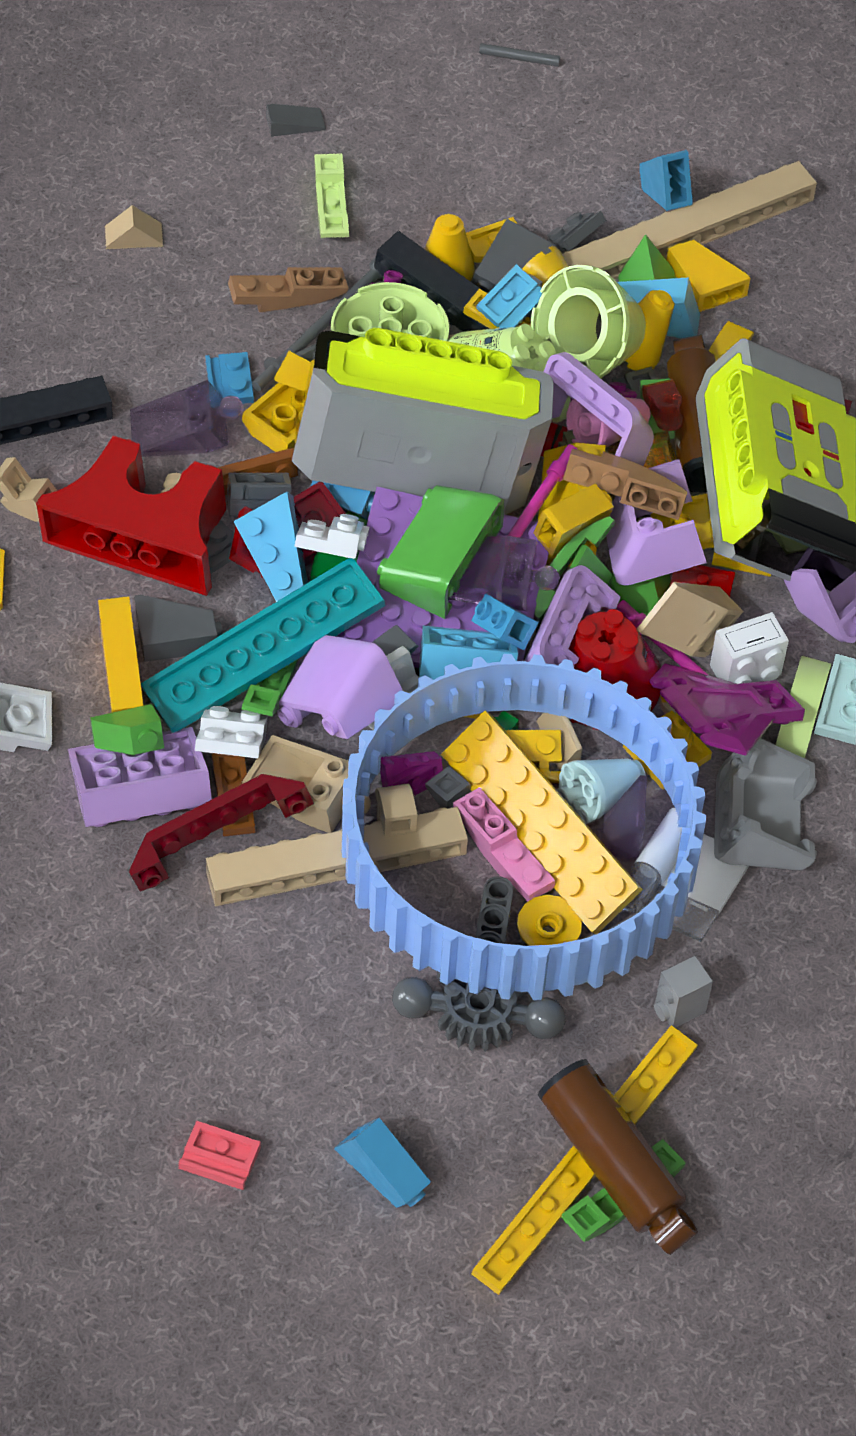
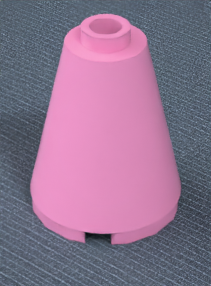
(592, 430)

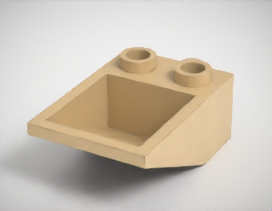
(689, 617)
(318, 770)

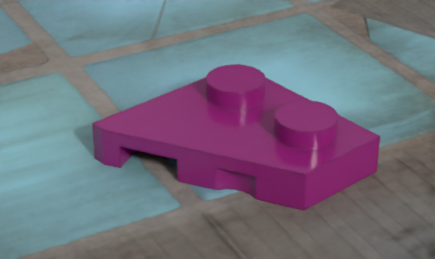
(410, 769)

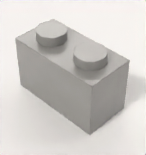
(683, 992)

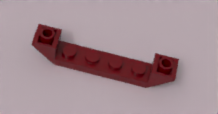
(199, 822)

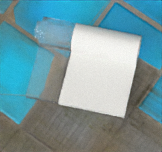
(712, 885)

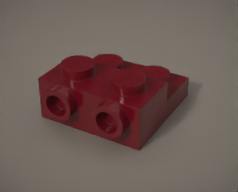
(315, 504)

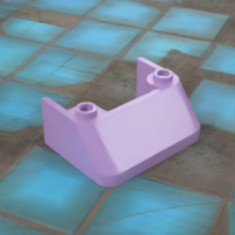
(580, 383)
(647, 548)
(830, 611)

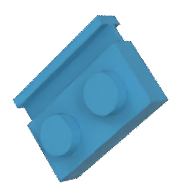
(231, 375)

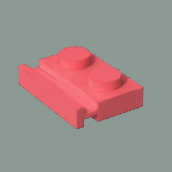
(219, 1155)

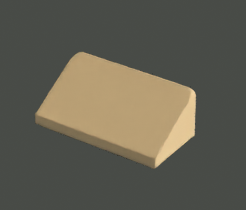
(570, 744)

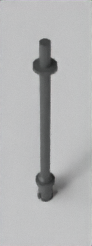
(272, 365)

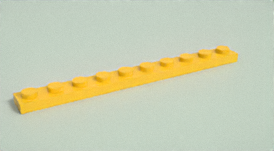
(572, 1172)

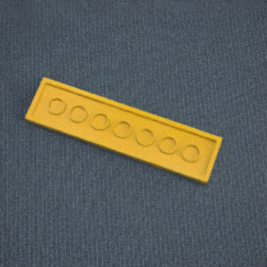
(544, 822)

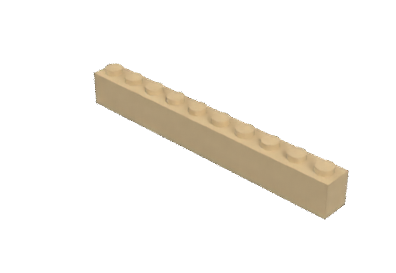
(704, 220)

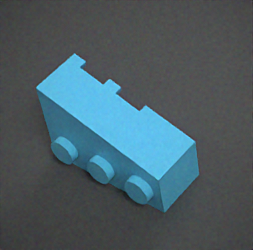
(685, 312)
(271, 540)

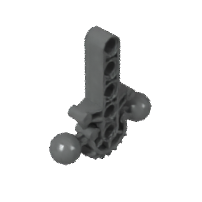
(490, 1025)

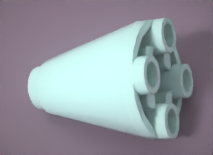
(597, 785)

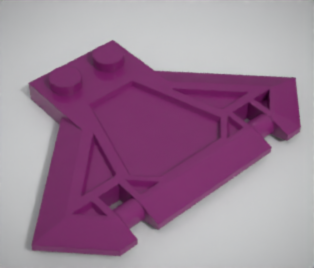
(723, 711)

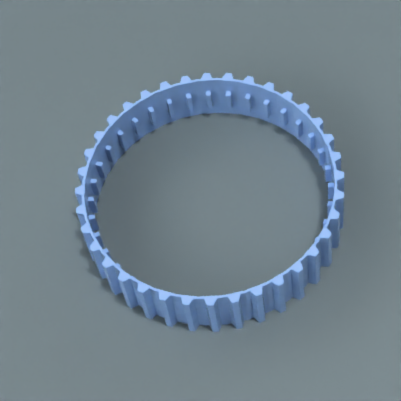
(533, 688)

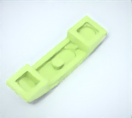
(331, 195)
(808, 692)

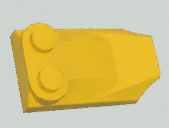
(275, 417)

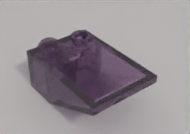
(184, 421)
(498, 572)

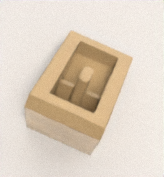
(133, 230)

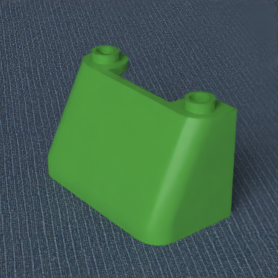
(440, 546)

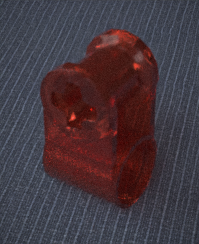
(664, 404)

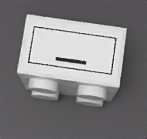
(750, 650)

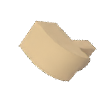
(20, 490)
(396, 809)

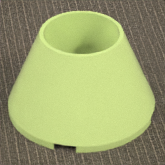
(570, 313)

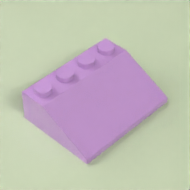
(129, 786)

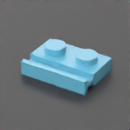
(511, 299)

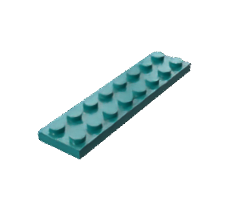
(262, 644)

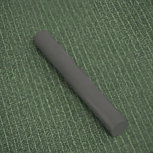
(518, 54)

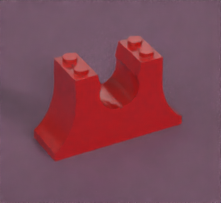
(148, 534)

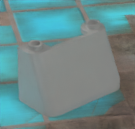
(762, 809)

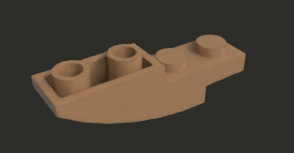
(296, 288)
(628, 480)

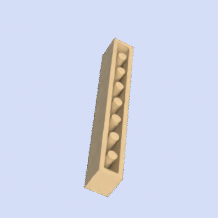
(319, 857)

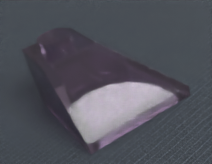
(625, 823)

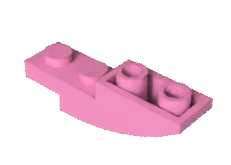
(501, 847)

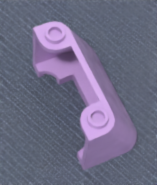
(575, 597)
(341, 682)

